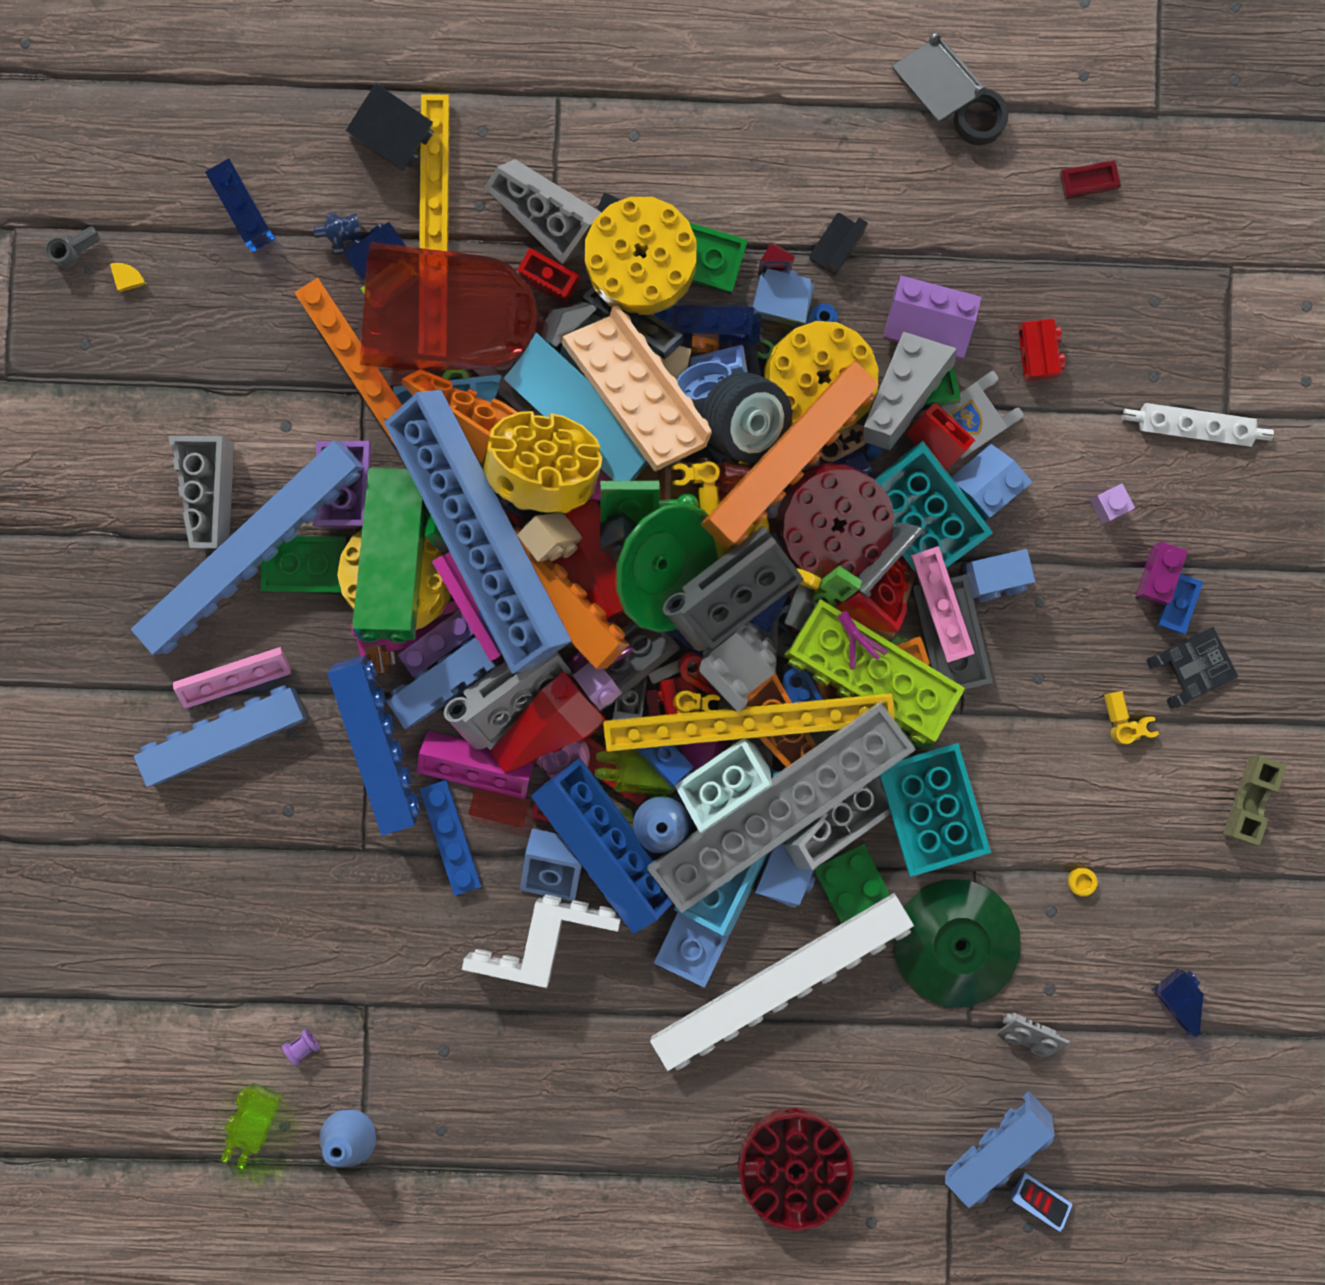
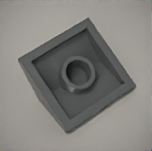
(564, 319)

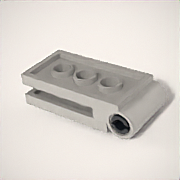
(499, 700)

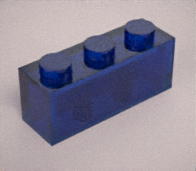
(240, 205)
(717, 322)

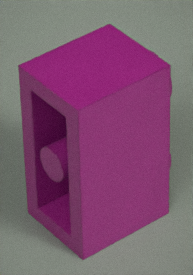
(1161, 573)

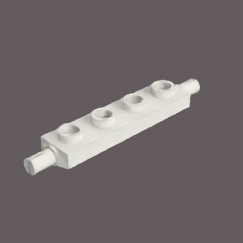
(1197, 424)

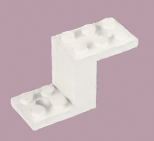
(541, 941)

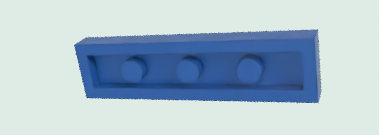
(450, 837)

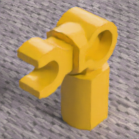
(702, 473)
(692, 702)
(1124, 731)

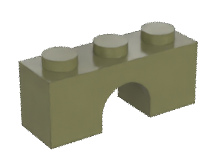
(1257, 784)

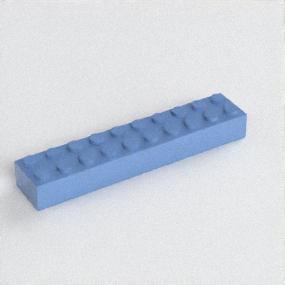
(476, 531)

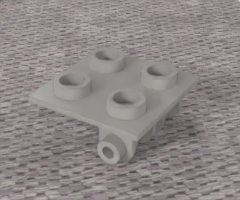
(1040, 1039)

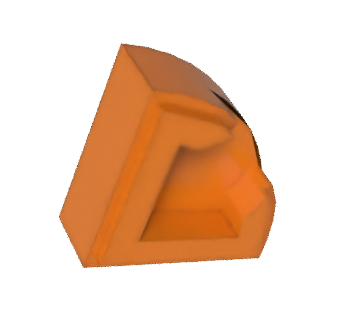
(704, 345)

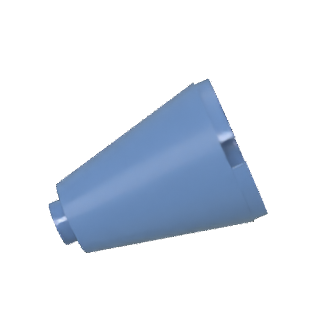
(656, 811)
(347, 1138)

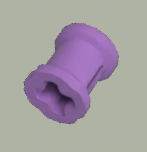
(301, 1047)

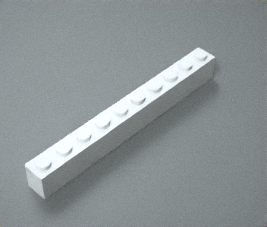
(781, 982)

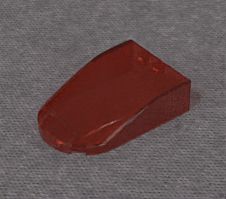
(442, 310)

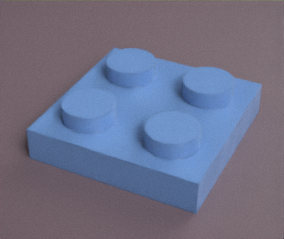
(690, 950)

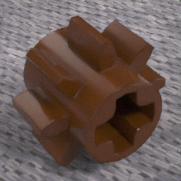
(381, 658)

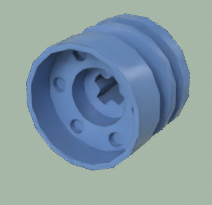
(700, 379)

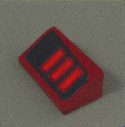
(776, 259)

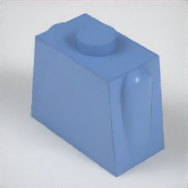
(783, 297)
(782, 879)

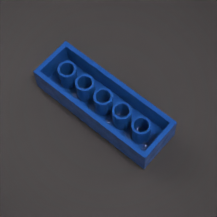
(374, 744)
(603, 844)

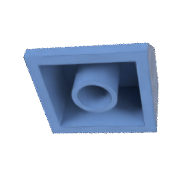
(991, 480)
(550, 866)

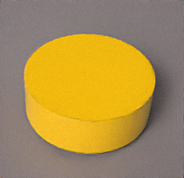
(810, 580)
(1082, 882)

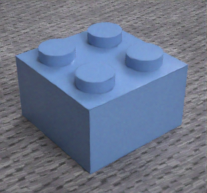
(999, 574)

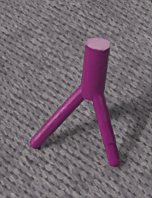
(854, 634)

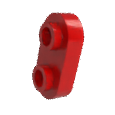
(693, 675)

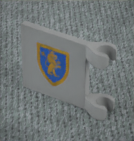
(978, 414)

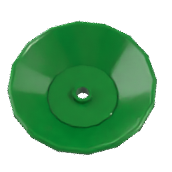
(661, 559)

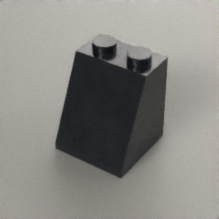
(390, 128)

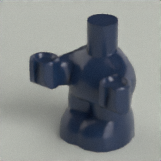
(338, 230)

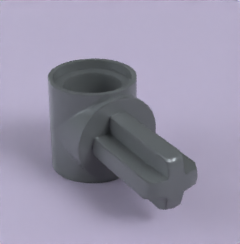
(73, 245)

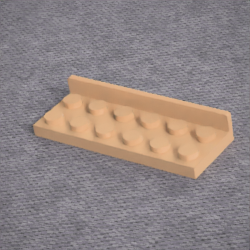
(638, 389)

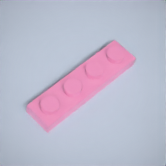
(942, 604)
(232, 678)

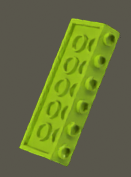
(920, 693)

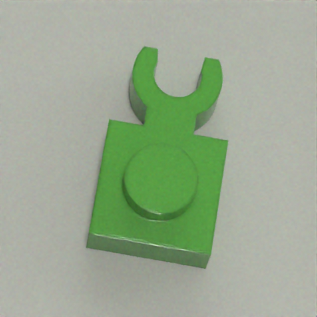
(838, 585)

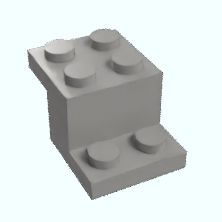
(740, 664)

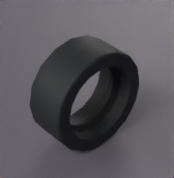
(982, 138)

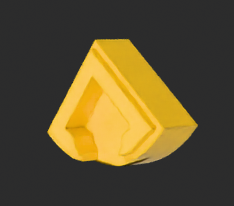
(126, 277)

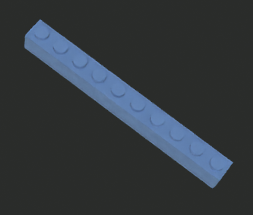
(247, 548)

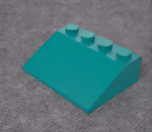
(930, 498)
(934, 810)

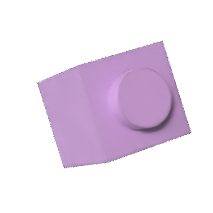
(1112, 504)
(597, 685)

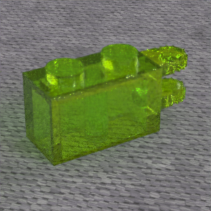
(632, 774)
(251, 1122)

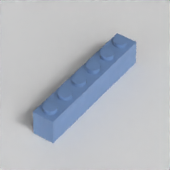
(220, 737)

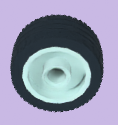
(746, 415)

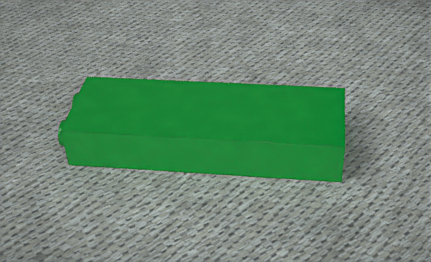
(390, 558)

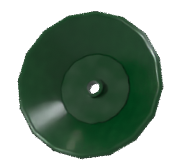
(940, 919)

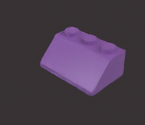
(932, 314)
(348, 508)

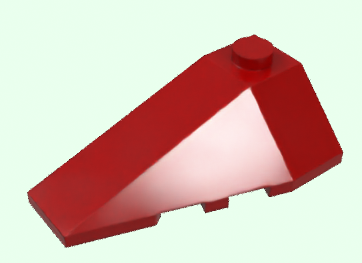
(885, 606)
(552, 720)

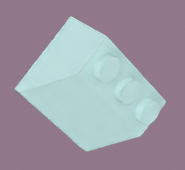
(725, 784)

